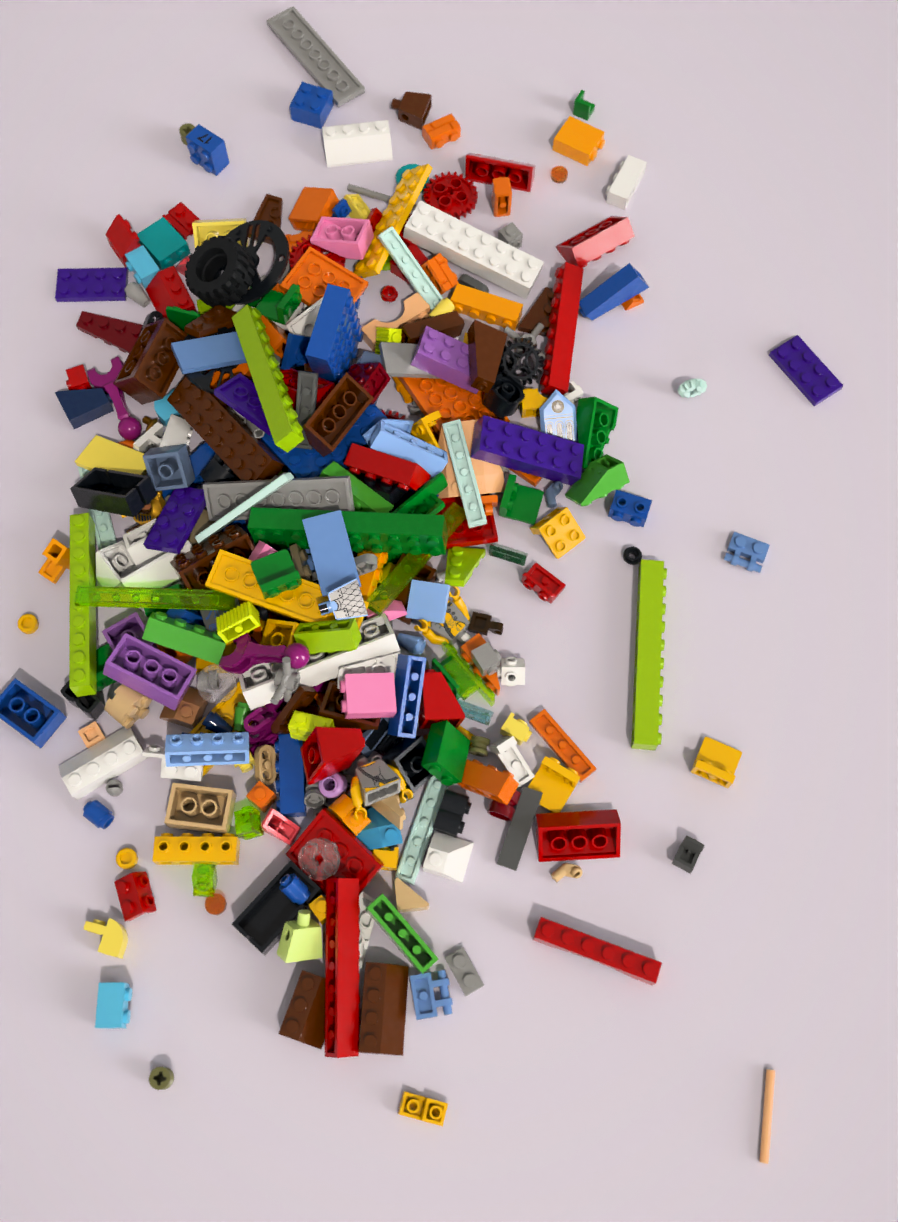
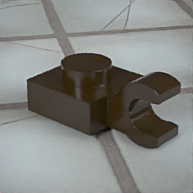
(482, 623)

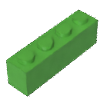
(363, 496)
(184, 637)
(401, 933)

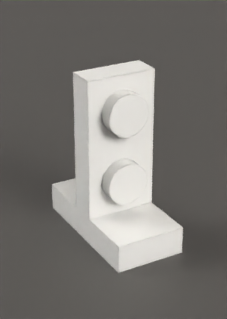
(150, 439)
(512, 759)

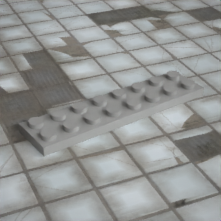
(315, 55)
(300, 493)

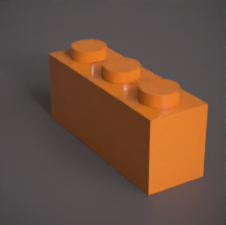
(488, 781)

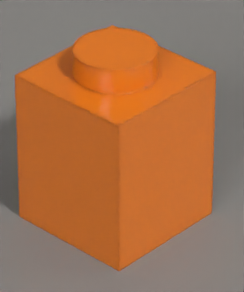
(261, 796)

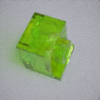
(248, 823)
(204, 880)

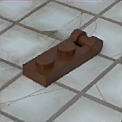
(299, 701)

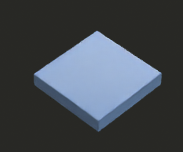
(428, 601)

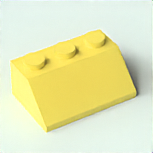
(206, 229)

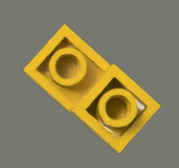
(422, 1108)

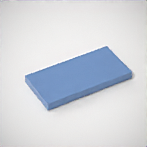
(208, 352)
(330, 550)

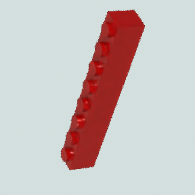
(562, 329)
(342, 968)

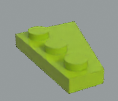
(461, 563)

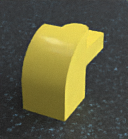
(114, 936)

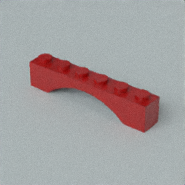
(597, 950)

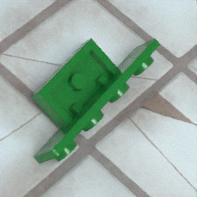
(425, 499)

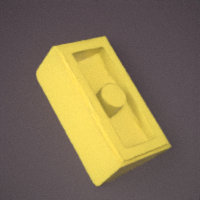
(358, 208)

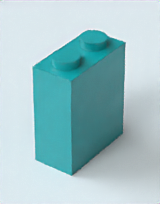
(163, 243)

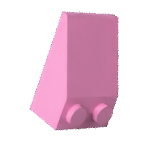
(344, 236)

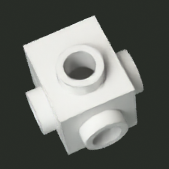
(512, 671)

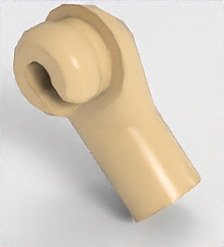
(567, 870)

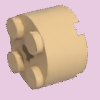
(127, 706)

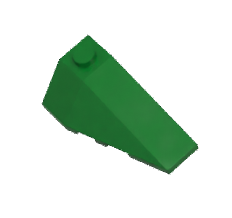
(594, 424)

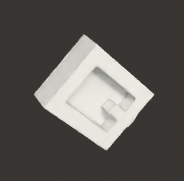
(574, 394)

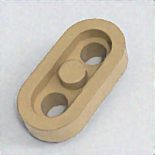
(265, 764)

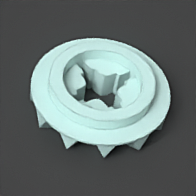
(692, 388)

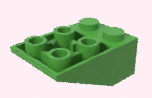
(598, 480)

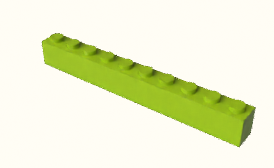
(268, 379)
(82, 618)
(648, 655)

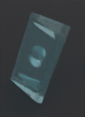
(475, 712)

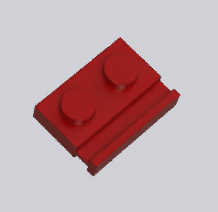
(181, 219)

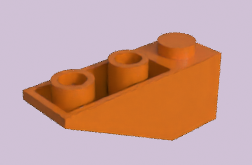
(491, 681)

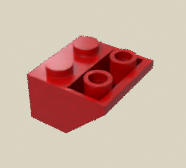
(122, 238)

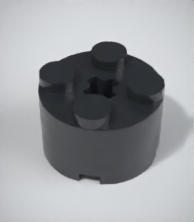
(504, 396)
(218, 471)

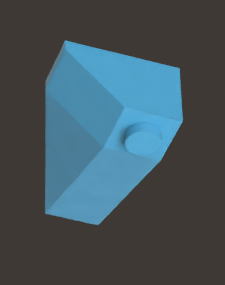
(379, 832)

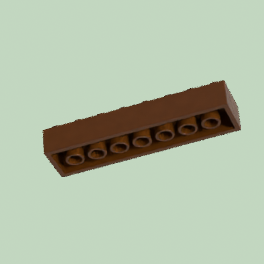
(225, 433)

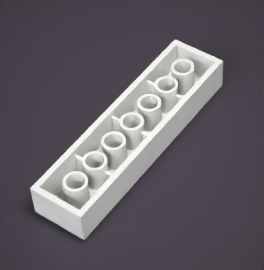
(473, 249)
(376, 641)

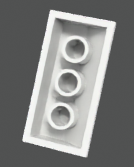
(357, 143)
(156, 573)
(101, 762)

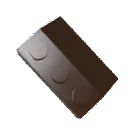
(306, 1011)

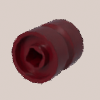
(503, 811)

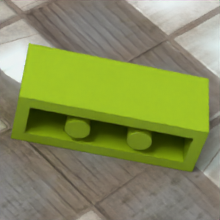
(329, 635)

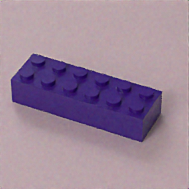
(527, 450)

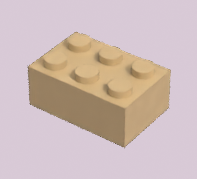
(200, 808)

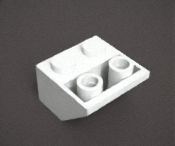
(134, 545)

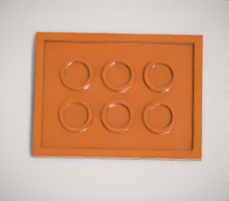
(315, 272)

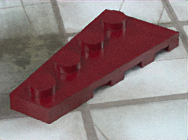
(110, 330)

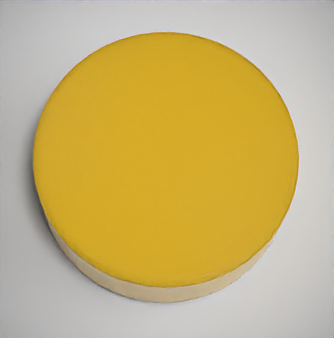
(28, 623)
(126, 858)

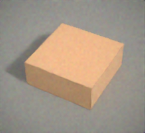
(91, 734)

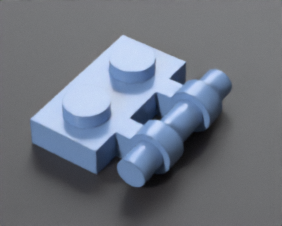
(748, 548)
(424, 997)

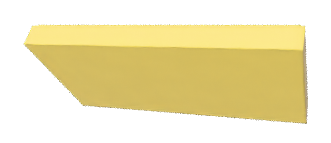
(111, 456)

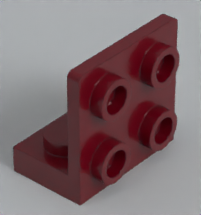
(371, 377)

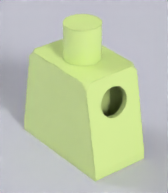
(300, 939)

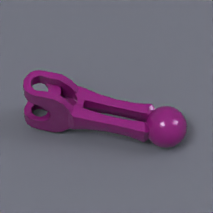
(128, 427)
(251, 653)
(265, 716)

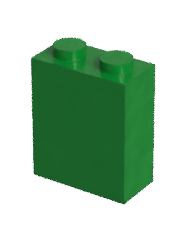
(446, 753)

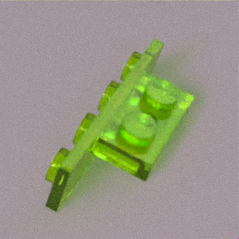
(463, 676)

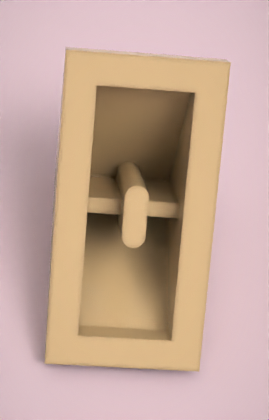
(407, 899)

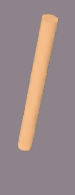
(767, 1116)

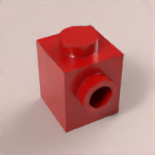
(78, 378)

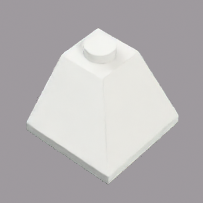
(113, 565)
(447, 857)

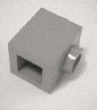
(511, 235)
(486, 659)

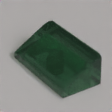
(508, 554)

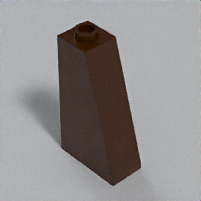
(447, 323)
(485, 354)

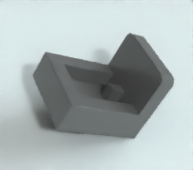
(688, 854)

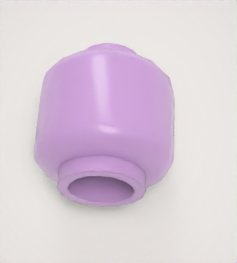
(326, 785)

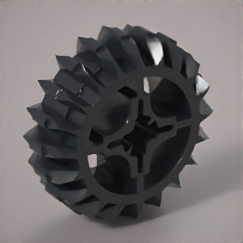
(525, 368)

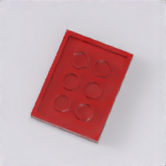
(467, 536)
(355, 857)

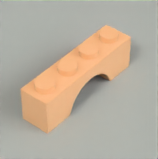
(414, 310)

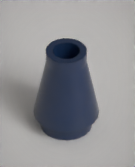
(216, 723)

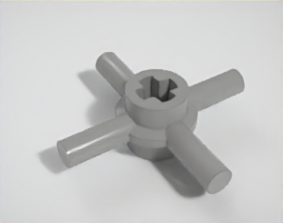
(512, 334)
(286, 680)

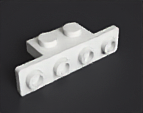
(188, 773)

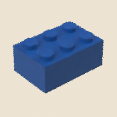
(29, 713)

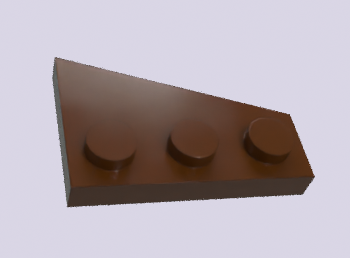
(269, 211)
(539, 313)
(210, 322)

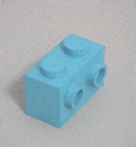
(142, 265)
(113, 1005)

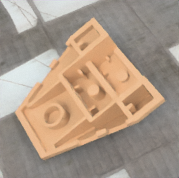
(488, 475)

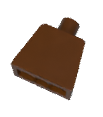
(413, 108)

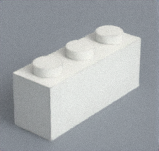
(625, 182)
(176, 432)

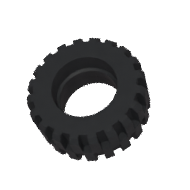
(208, 260)

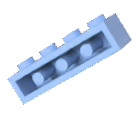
(407, 447)
(207, 749)

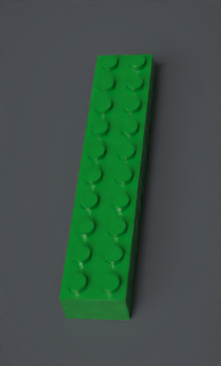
(365, 530)

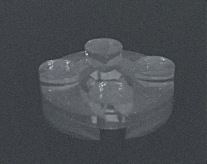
(217, 695)
(330, 855)

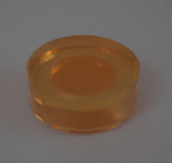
(559, 174)
(215, 905)

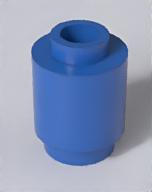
(98, 814)
(294, 888)

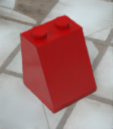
(438, 702)
(330, 751)

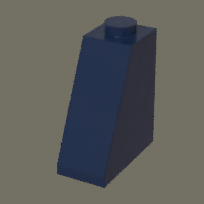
(84, 405)

